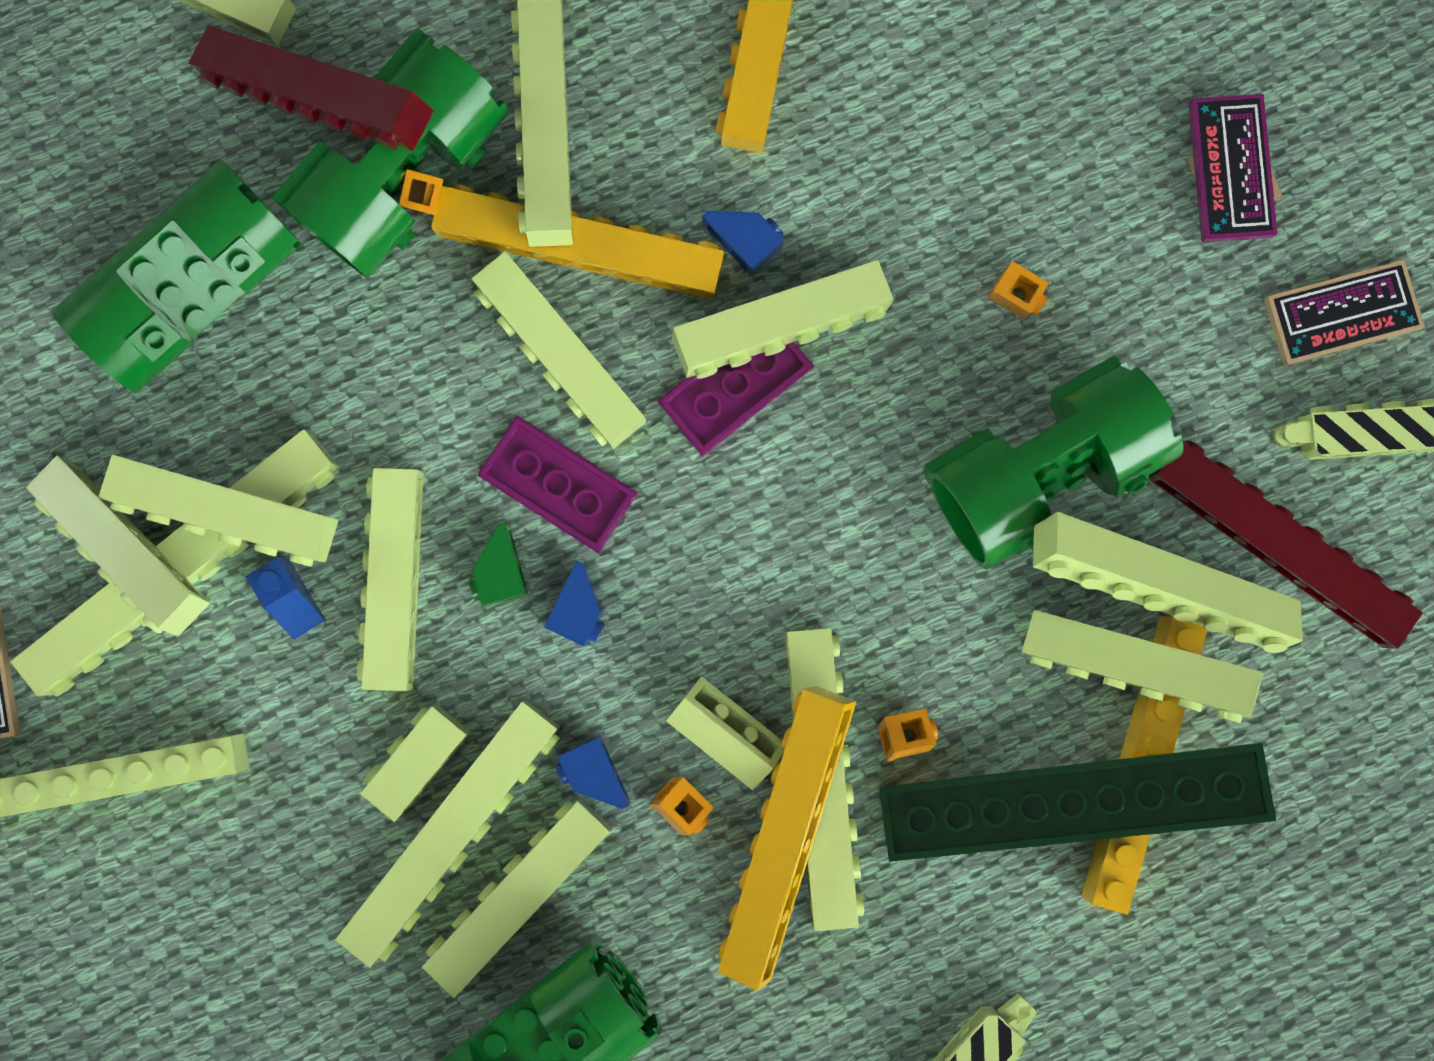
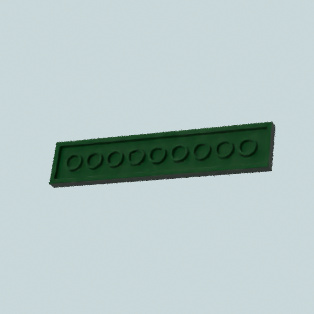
(1078, 802)

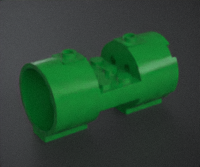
(351, 204)
(175, 278)
(1107, 429)
(576, 1013)

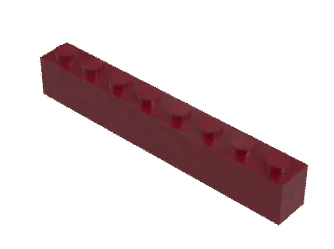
(312, 89)
(1288, 547)

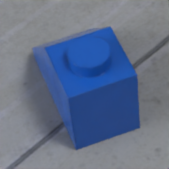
(745, 236)
(285, 597)
(577, 609)
(592, 773)

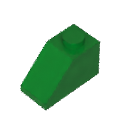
(498, 570)

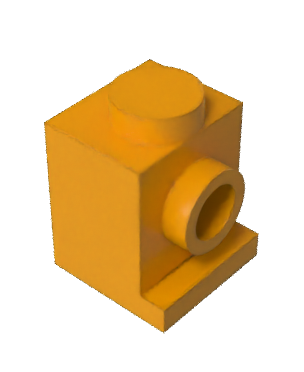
(421, 192)
(1018, 278)
(918, 724)
(696, 811)

